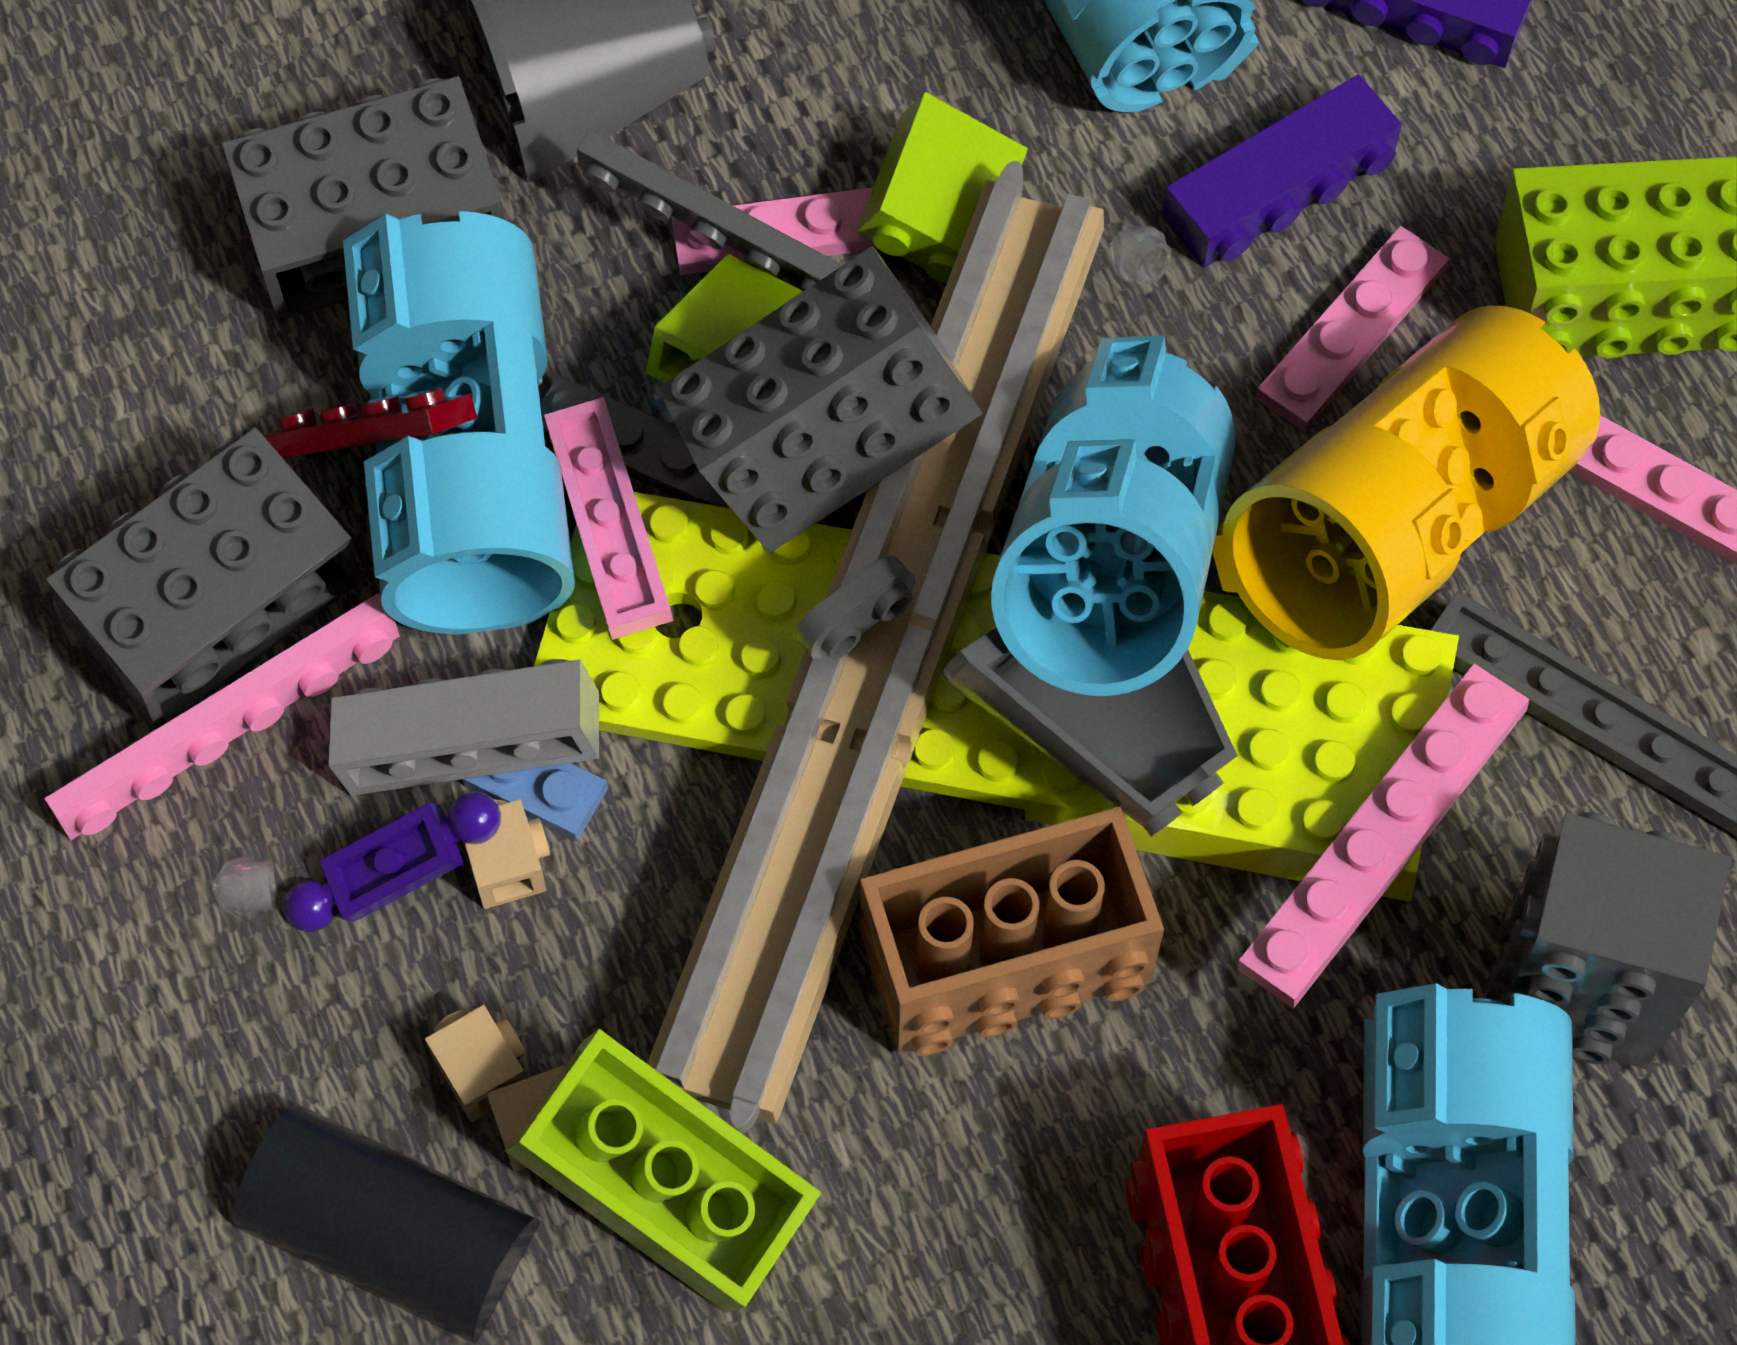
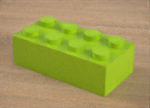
(664, 1172)

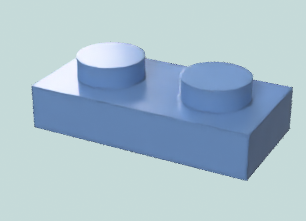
(557, 794)

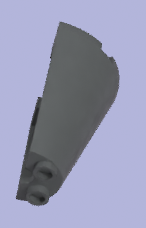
(585, 66)
(1128, 747)

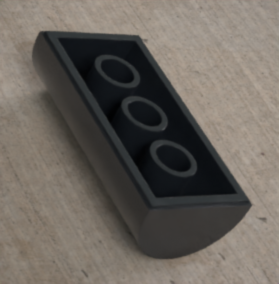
(382, 1221)

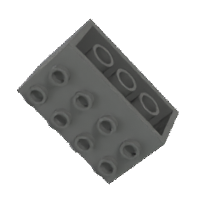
(343, 169)
(819, 401)
(204, 578)
(1612, 934)

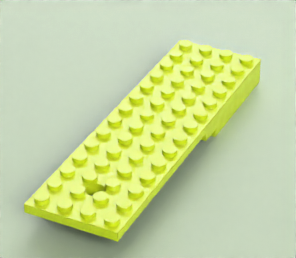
(1304, 727)

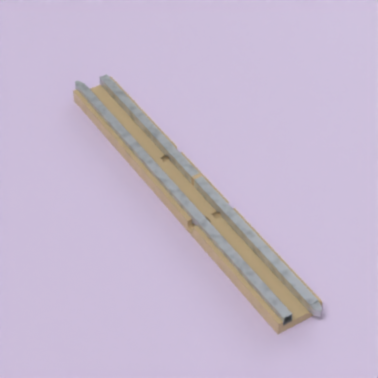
(857, 718)

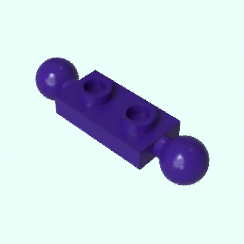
(392, 861)

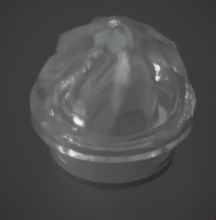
(1140, 254)
(246, 887)

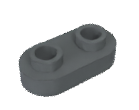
(841, 618)

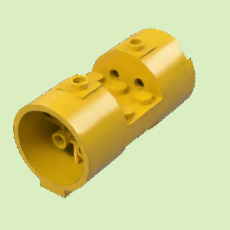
(1406, 481)

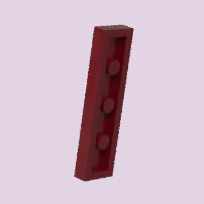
(378, 422)

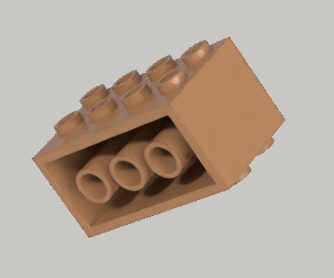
(1010, 932)

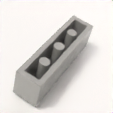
(464, 727)

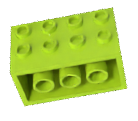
(1624, 254)

